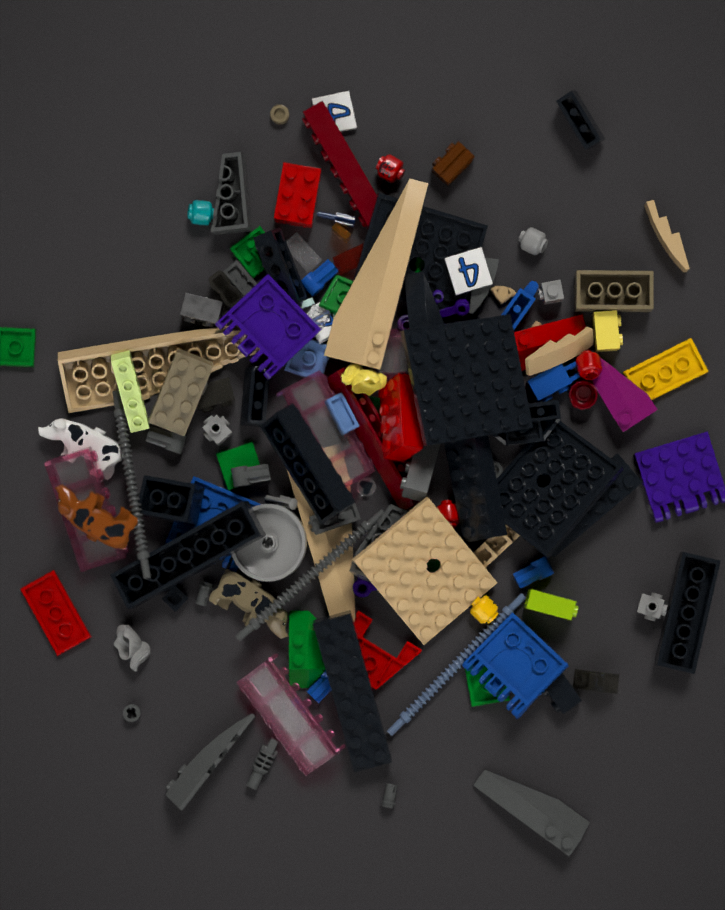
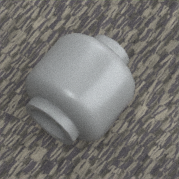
(533, 241)

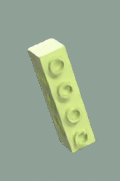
(130, 391)

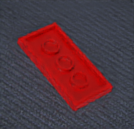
(55, 612)

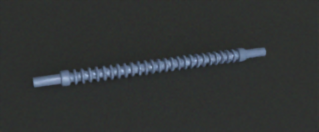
(405, 716)

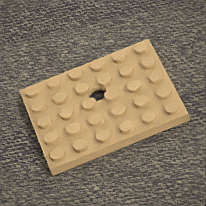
(399, 570)

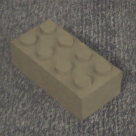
(613, 291)
(180, 392)

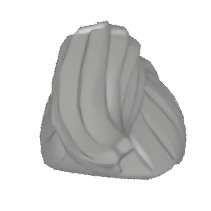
(131, 646)

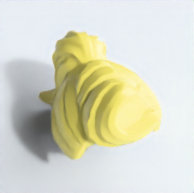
(363, 380)

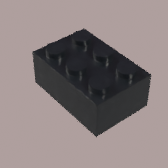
(170, 500)

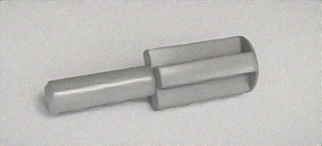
(287, 502)

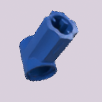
(315, 281)
(536, 571)
(320, 688)

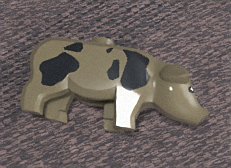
(249, 598)

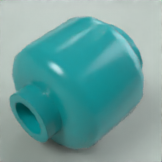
(200, 212)

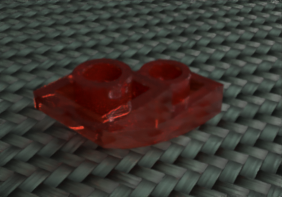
(348, 260)

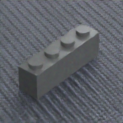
(419, 473)

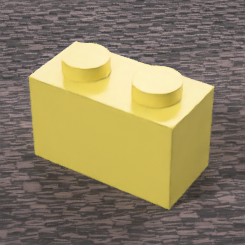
(607, 331)

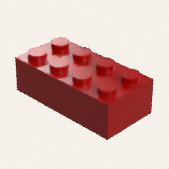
(399, 420)

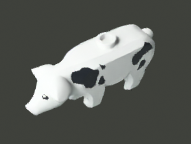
(79, 436)

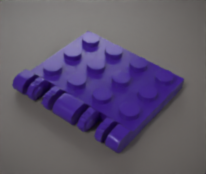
(270, 323)
(679, 473)

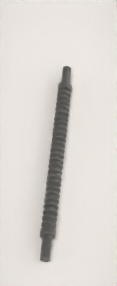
(143, 554)
(254, 623)

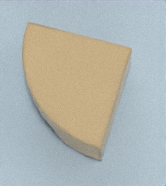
(502, 293)

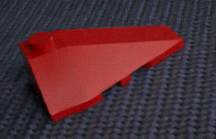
(533, 338)

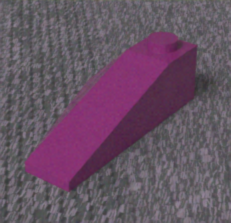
(622, 397)

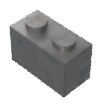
(201, 309)

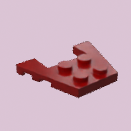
(379, 663)

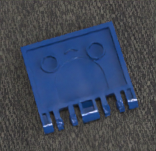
(214, 502)
(518, 662)

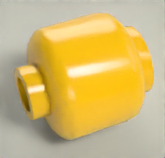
(484, 609)

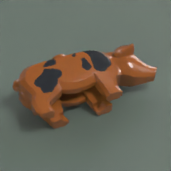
(94, 520)

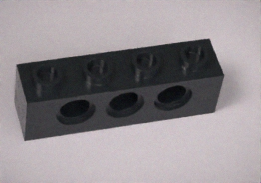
(280, 257)

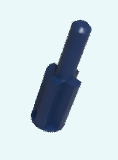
(340, 218)

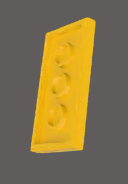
(668, 369)

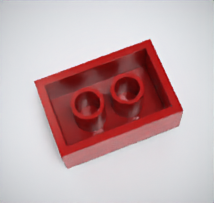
(297, 195)

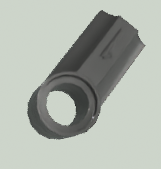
(169, 440)
(246, 475)

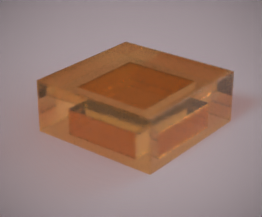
(341, 232)

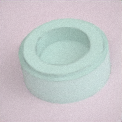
(306, 303)

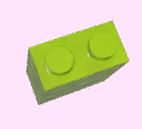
(550, 604)

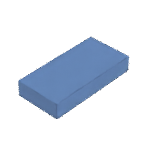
(341, 413)

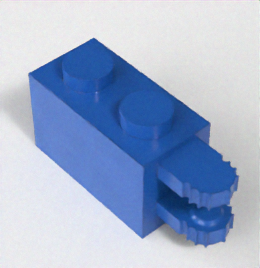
(521, 303)
(551, 381)

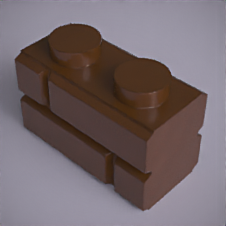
(452, 163)

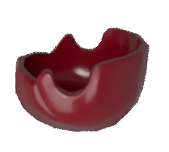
(583, 395)

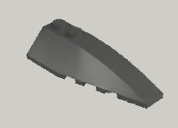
(201, 767)
(537, 810)

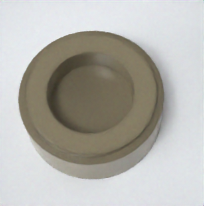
(279, 114)

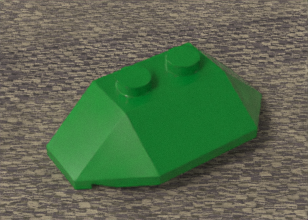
(304, 651)

